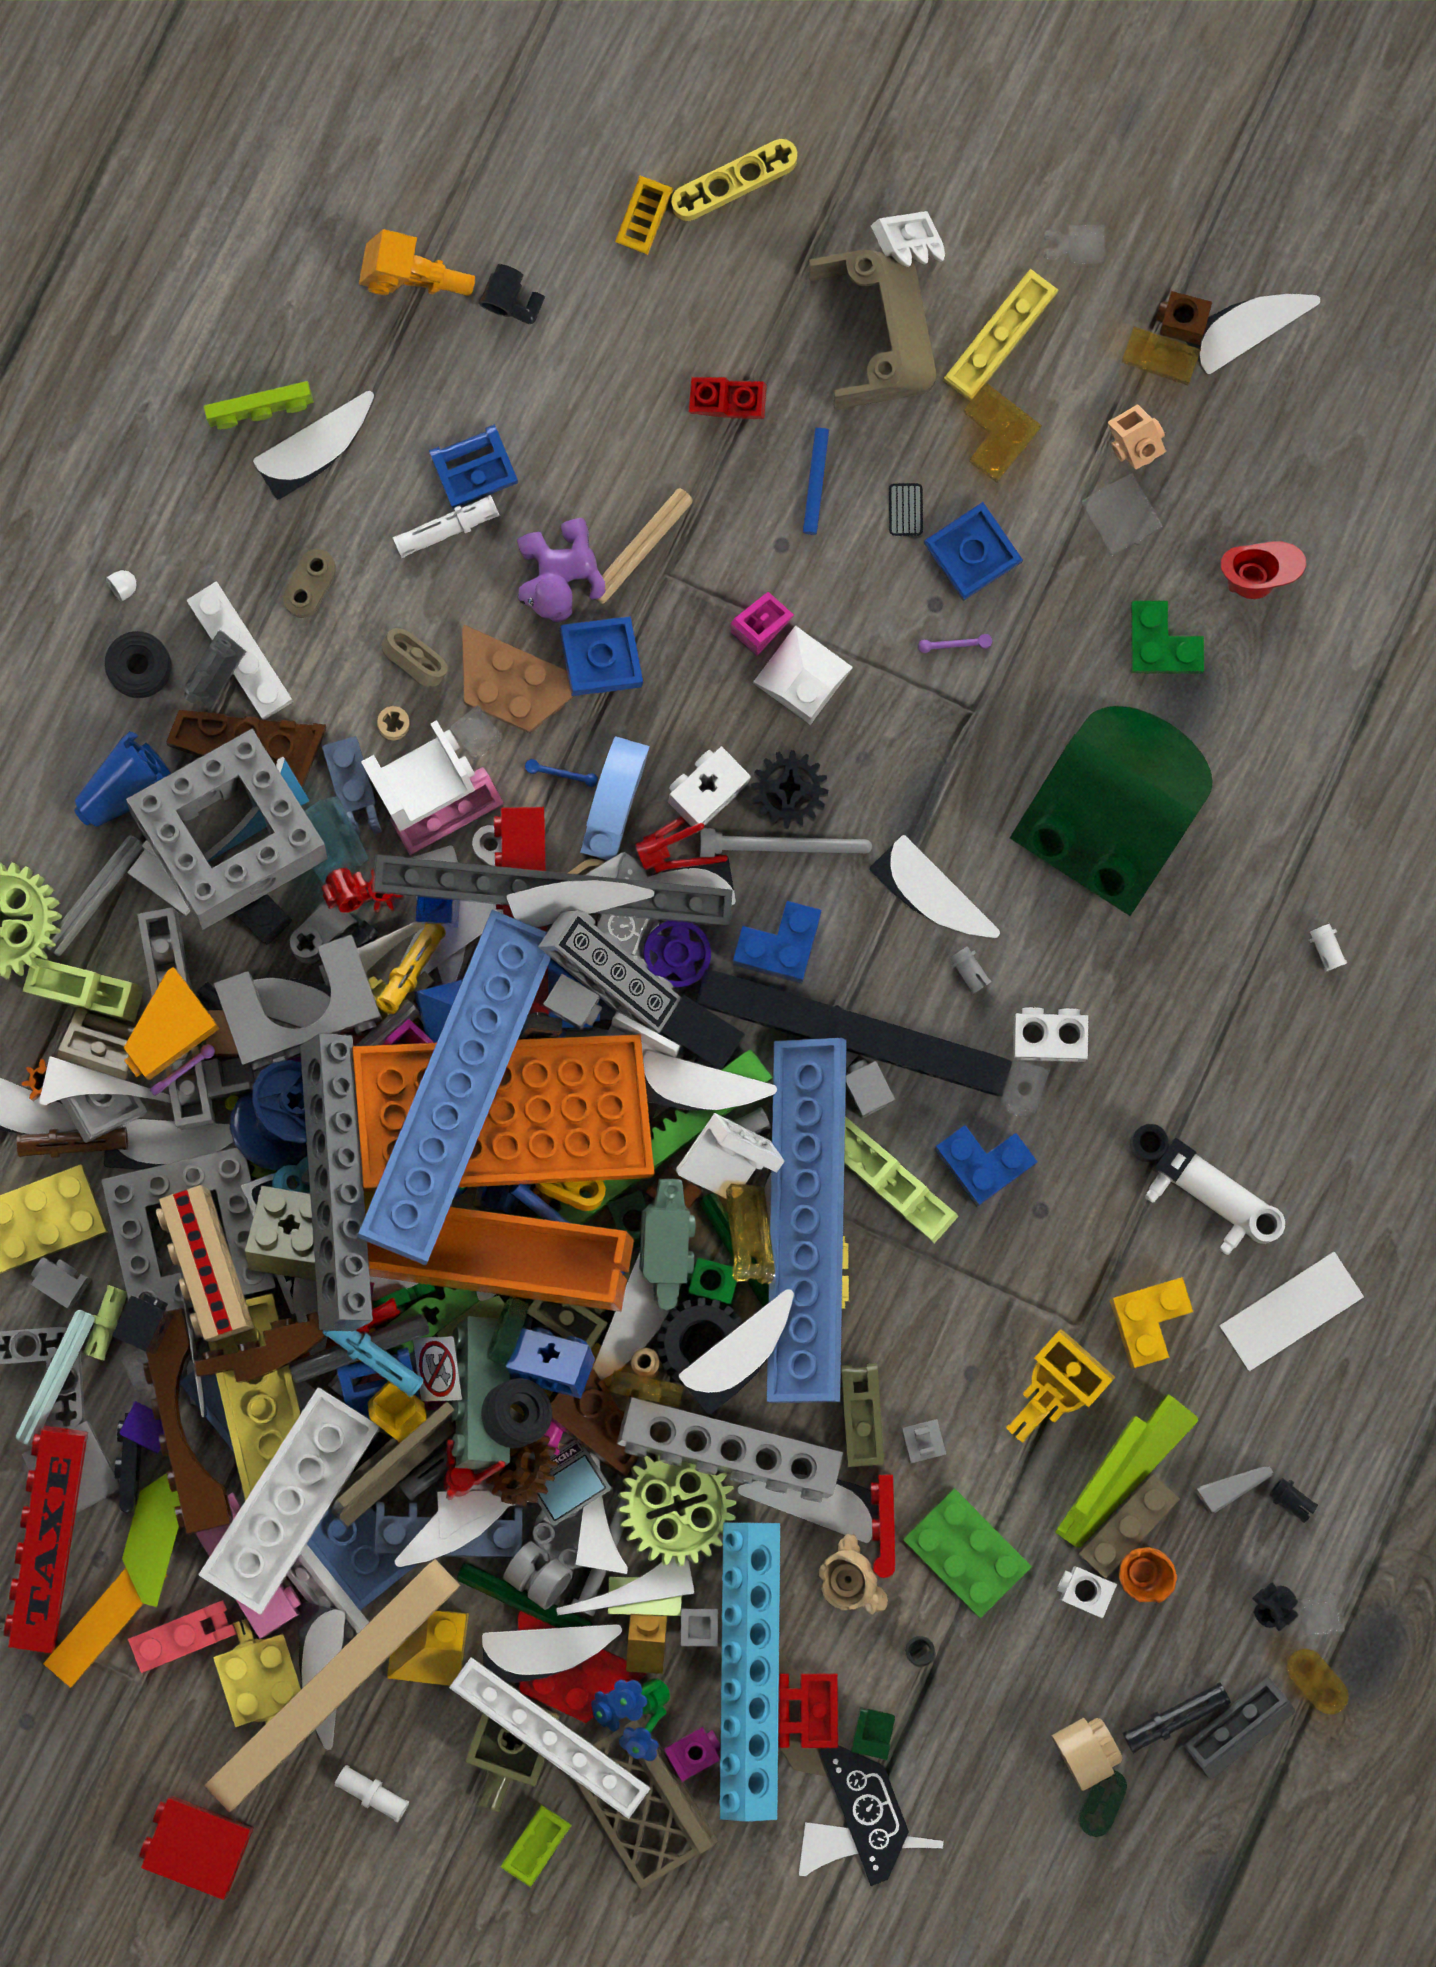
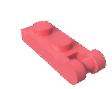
(180, 1637)

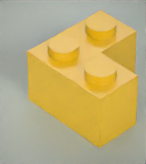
(1140, 1315)

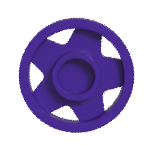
(677, 952)

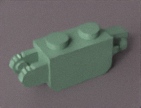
(665, 1242)

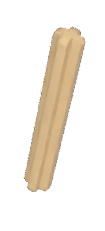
(644, 542)

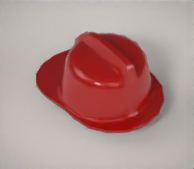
(1260, 567)

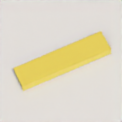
(1000, 335)

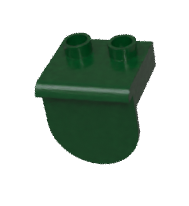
(1117, 803)

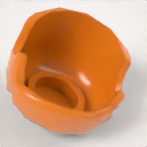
(1147, 1575)

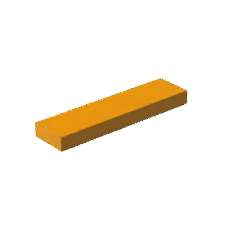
(95, 1630)

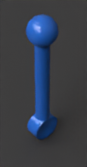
(533, 767)

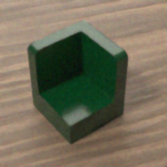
(873, 1733)

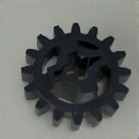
(806, 792)

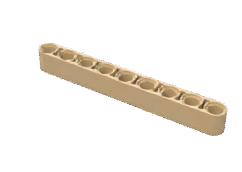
(332, 1685)

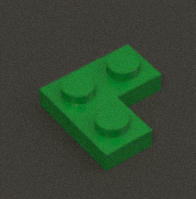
(1156, 651)

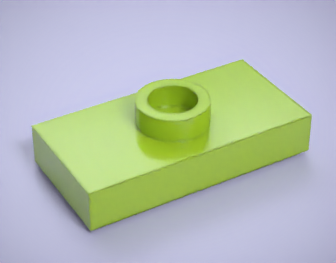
(536, 1845)

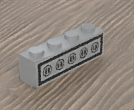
(609, 970)

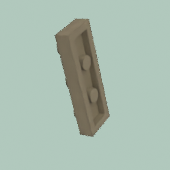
(1129, 1526)

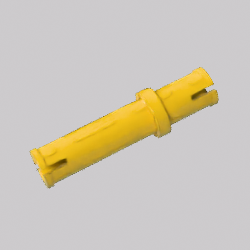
(392, 995)

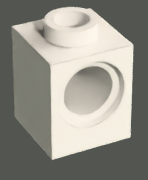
(1103, 1591)

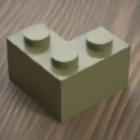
(568, 1320)

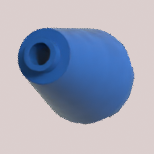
(120, 776)

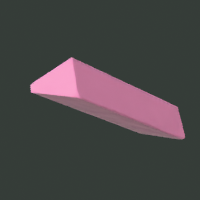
(453, 816)

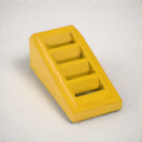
(656, 187)

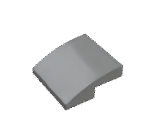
(97, 1474)

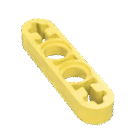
(732, 176)

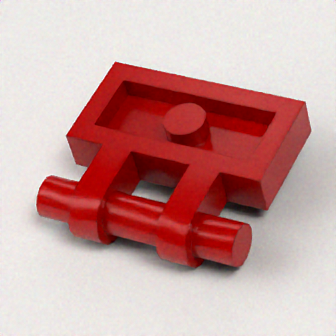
(817, 1710)

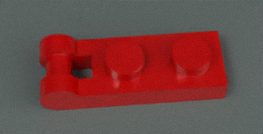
(884, 1528)

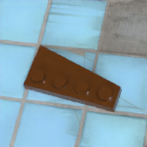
(204, 732)

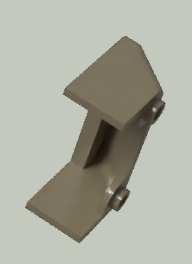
(910, 365)

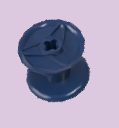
(270, 1119)

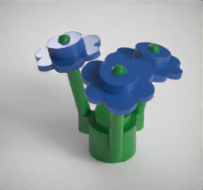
(632, 1701)

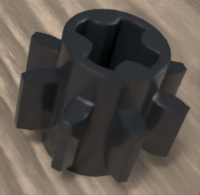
(1275, 1606)

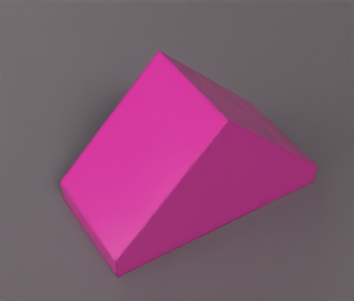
(760, 623)

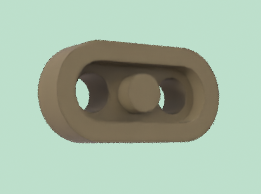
(310, 582)
(414, 657)

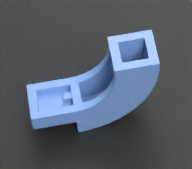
(614, 798)

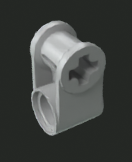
(322, 926)

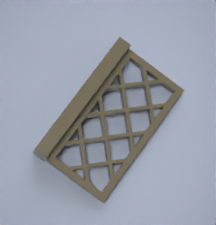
(391, 1465)
(672, 1794)

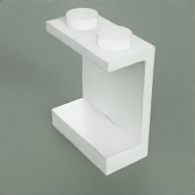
(422, 779)

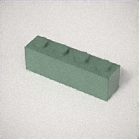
(477, 1378)

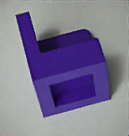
(142, 1427)

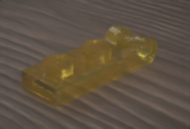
(750, 1233)

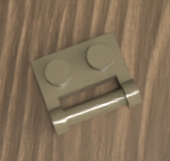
(94, 1048)

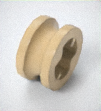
(403, 719)

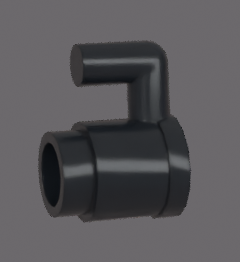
(503, 292)

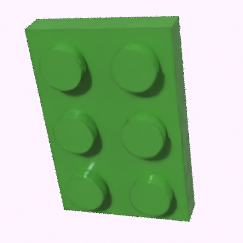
(967, 1553)

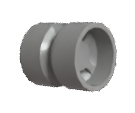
(541, 1577)

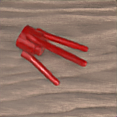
(655, 850)
(460, 1480)

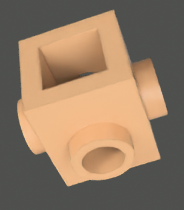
(1136, 437)

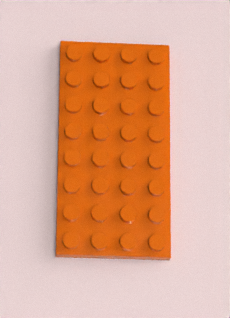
(558, 1115)

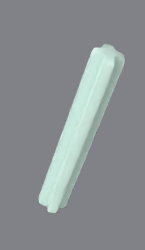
(55, 1376)

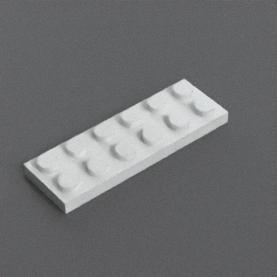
(289, 1501)

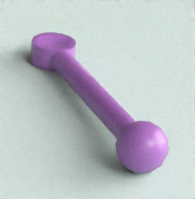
(983, 642)
(206, 1051)

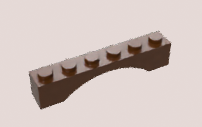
(201, 1497)

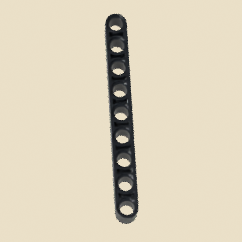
(862, 1033)

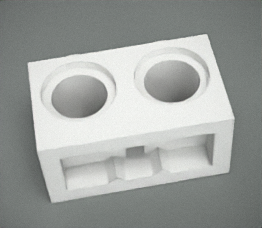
(1051, 1046)

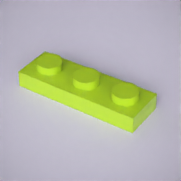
(259, 405)

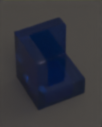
(437, 911)

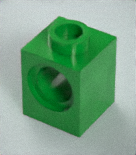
(726, 1289)

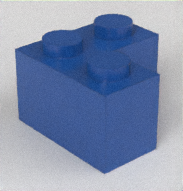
(780, 954)
(983, 1173)

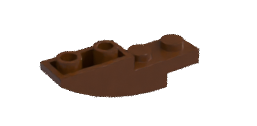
(284, 1344)

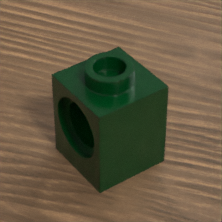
(625, 1205)

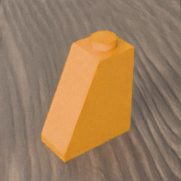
(168, 1027)

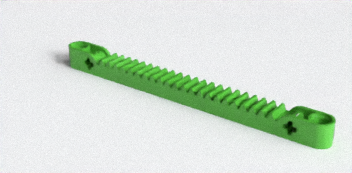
(664, 1146)

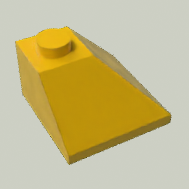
(433, 1651)

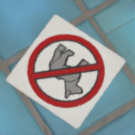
(439, 1368)

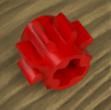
(344, 890)
(387, 899)

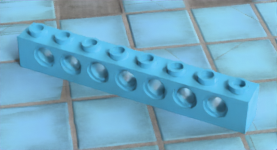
(750, 1671)

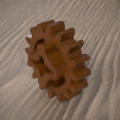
(527, 1469)

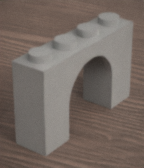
(349, 1009)

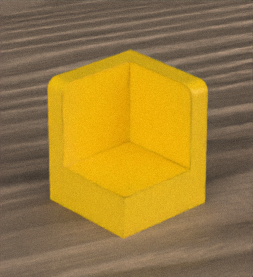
(396, 1411)

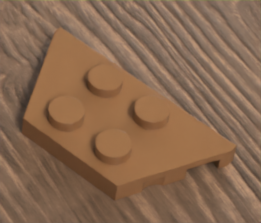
(511, 682)

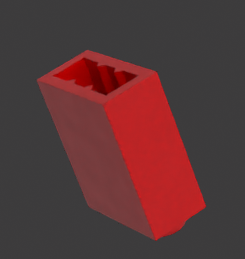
(195, 1847)

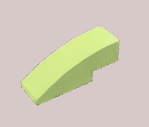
(84, 989)

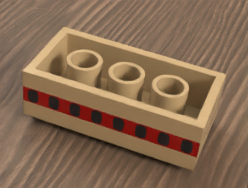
(205, 1263)

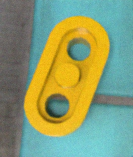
(570, 1193)

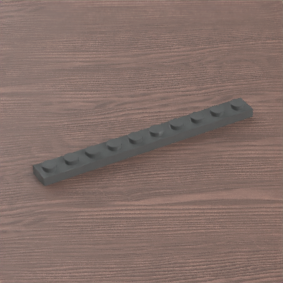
(494, 883)

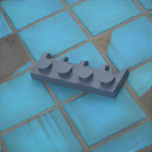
(395, 1533)

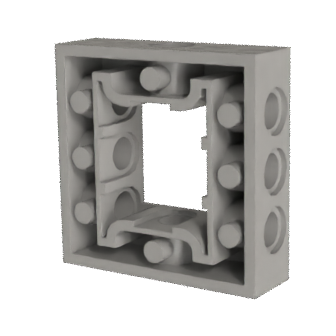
(254, 872)
(133, 1228)

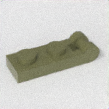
(862, 1416)

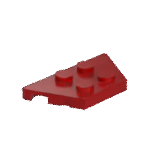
(576, 1687)

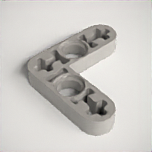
(53, 1334)

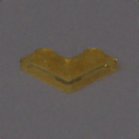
(1008, 428)

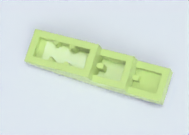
(895, 1184)

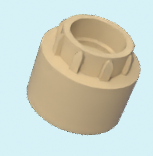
(1088, 1751)

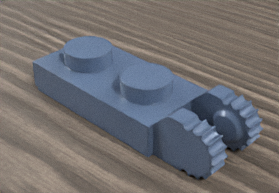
(351, 780)

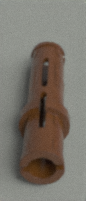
(29, 1144)

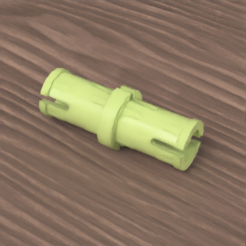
(105, 1323)

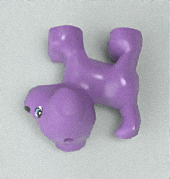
(549, 592)

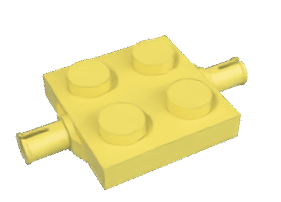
(257, 1676)

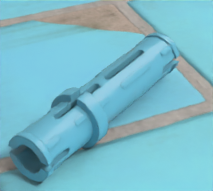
(361, 1347)

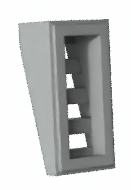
(1224, 1491)

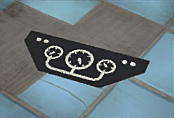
(868, 1810)

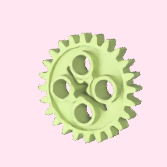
(39, 928)
(686, 1537)

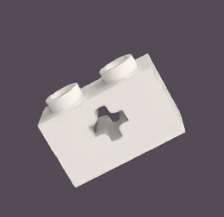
(700, 806)

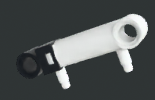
(1182, 1166)

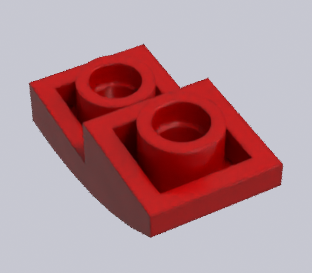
(727, 398)

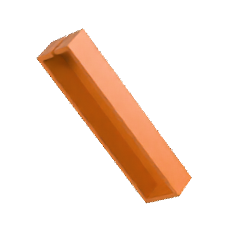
(519, 1259)

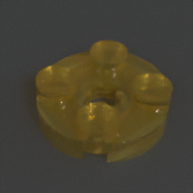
(646, 1388)

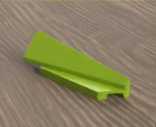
(1125, 1467)

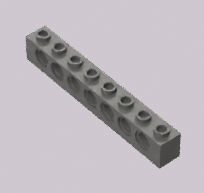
(335, 1183)

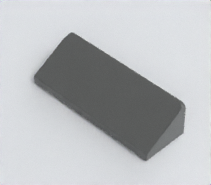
(1239, 1728)

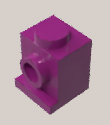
(680, 1759)

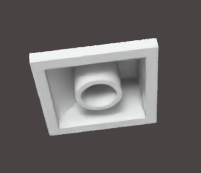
(802, 675)

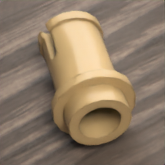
(643, 1355)

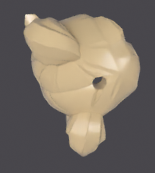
(861, 1590)

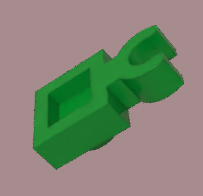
(405, 1297)

